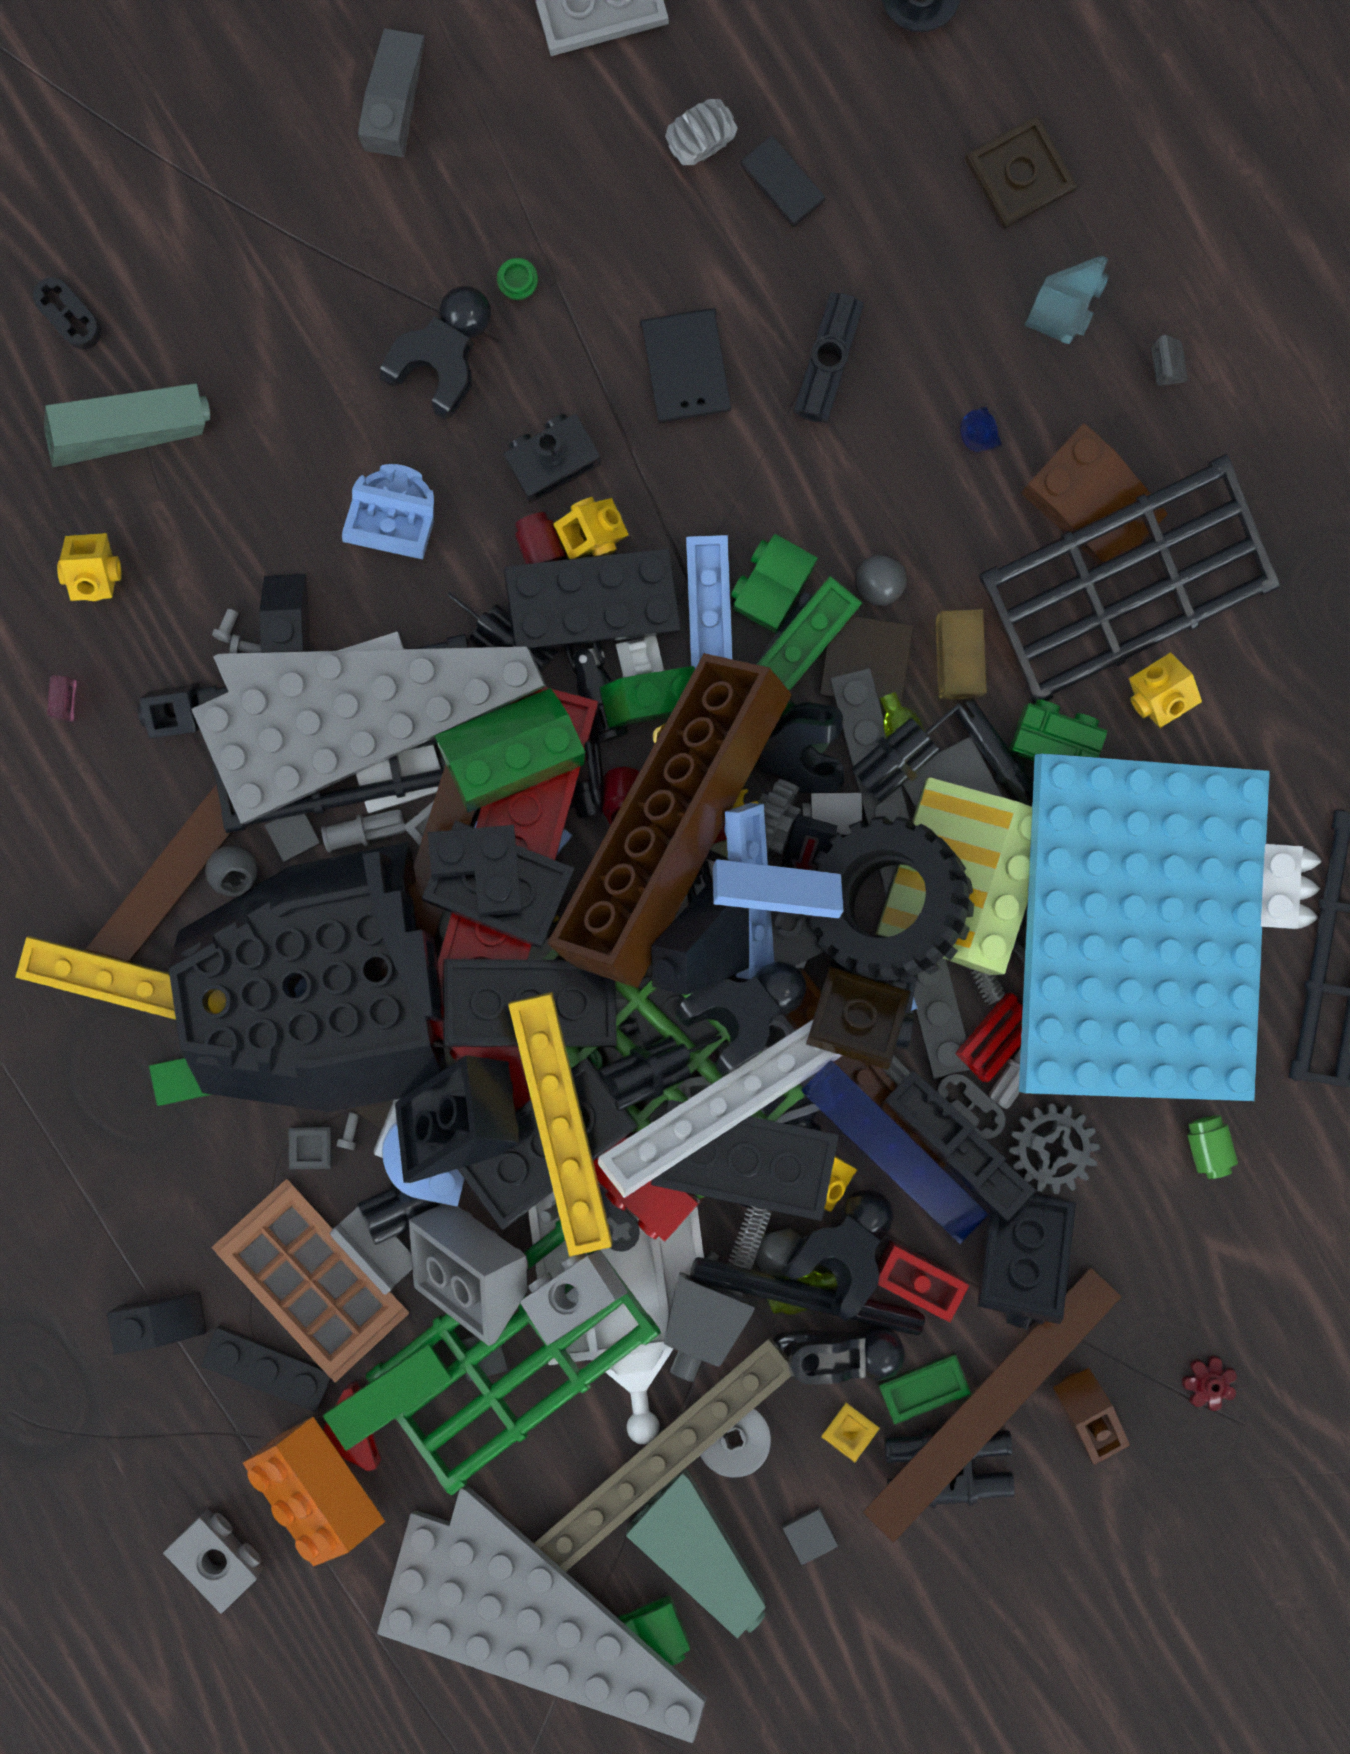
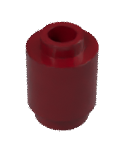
(539, 539)
(616, 787)

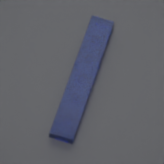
(894, 1151)

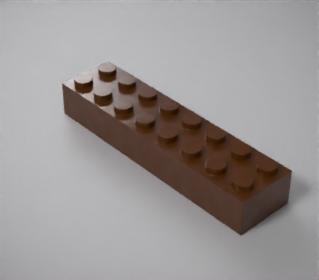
(670, 818)

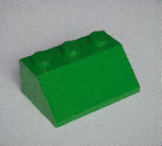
(511, 749)

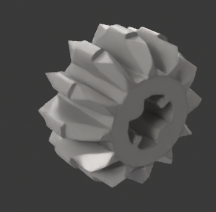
(701, 131)

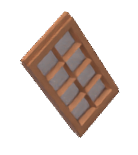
(309, 1281)

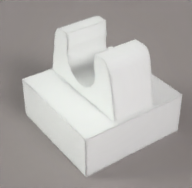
(640, 656)

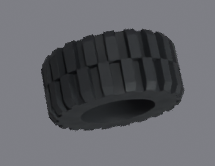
(938, 923)

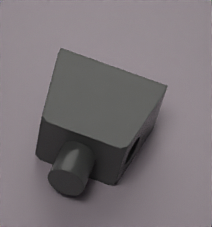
(703, 1324)

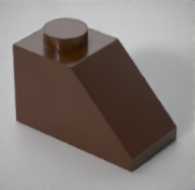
(1091, 1415)

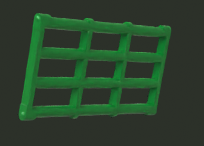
(493, 1394)

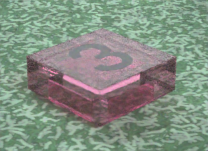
(61, 698)

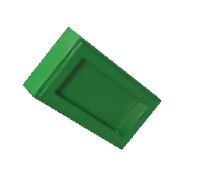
(924, 1388)

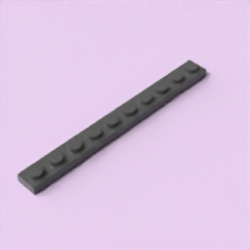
(934, 993)

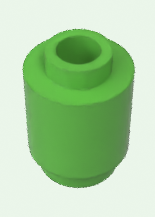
(1212, 1146)

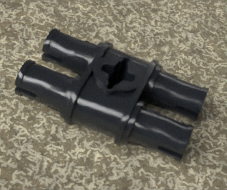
(967, 1484)

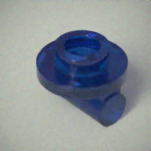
(980, 431)

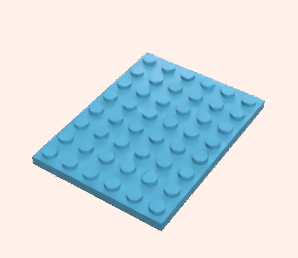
(1143, 929)

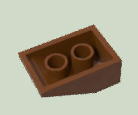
(1085, 485)

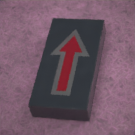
(806, 841)

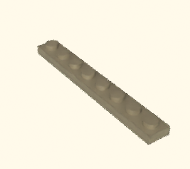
(666, 1455)

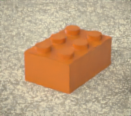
(313, 1492)

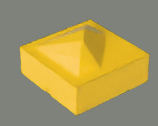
(850, 1432)

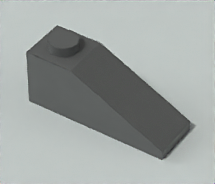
(391, 93)

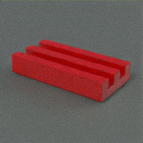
(1006, 1050)

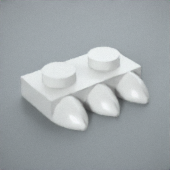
(1286, 887)

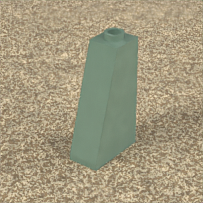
(122, 423)
(695, 1551)

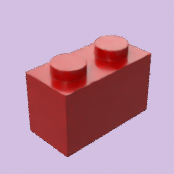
(921, 1281)

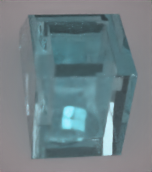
(1064, 300)

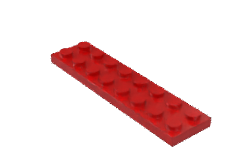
(538, 824)

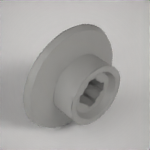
(745, 1456)

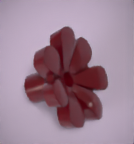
(1203, 1380)

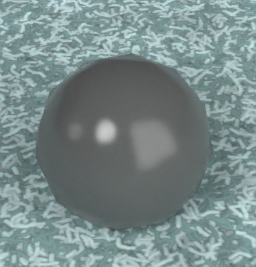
(881, 580)
(231, 870)
(775, 1249)

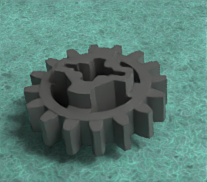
(779, 815)
(1048, 1166)

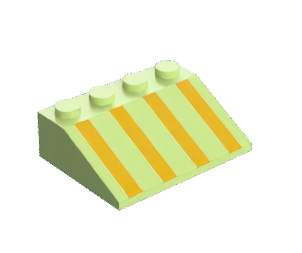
(994, 846)

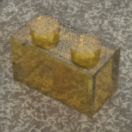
(961, 654)

